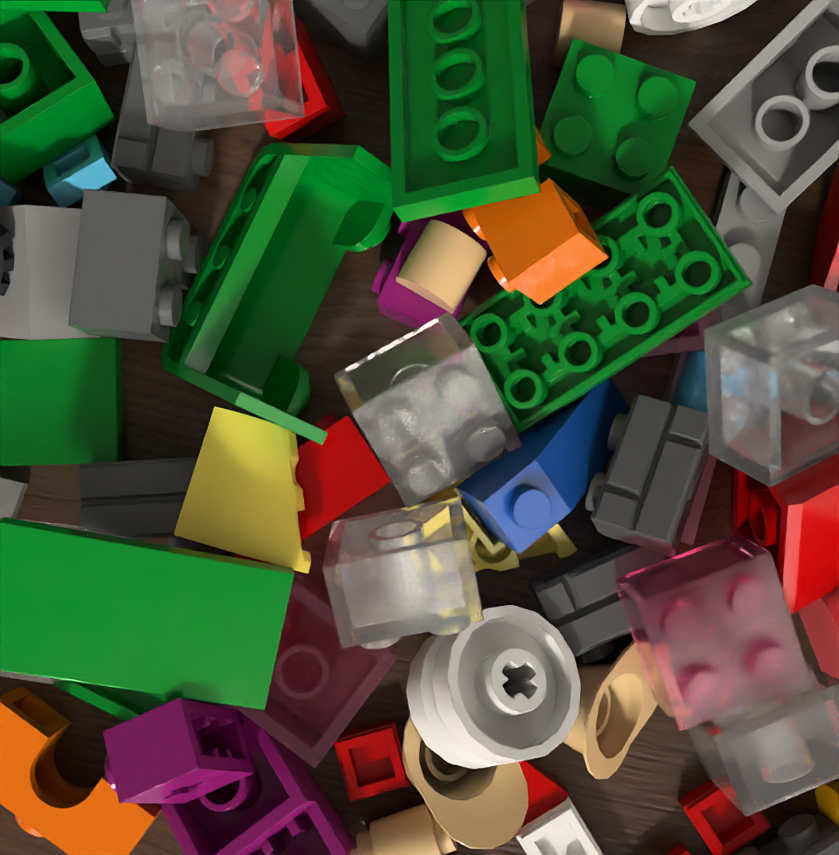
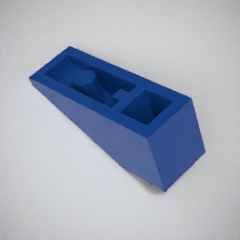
(548, 474)

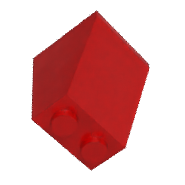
(795, 524)

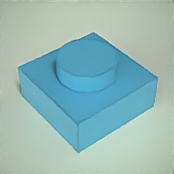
(79, 169)

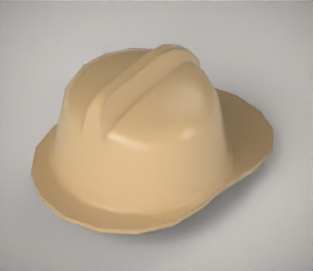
(611, 711)
(471, 805)

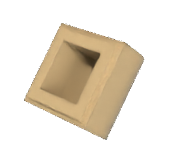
(590, 22)
(442, 265)

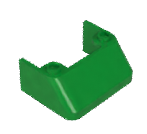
(272, 271)

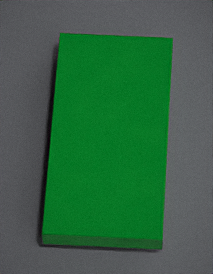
(658, 278)
(138, 614)

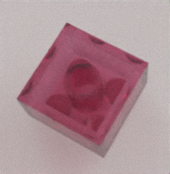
(712, 630)
(314, 680)

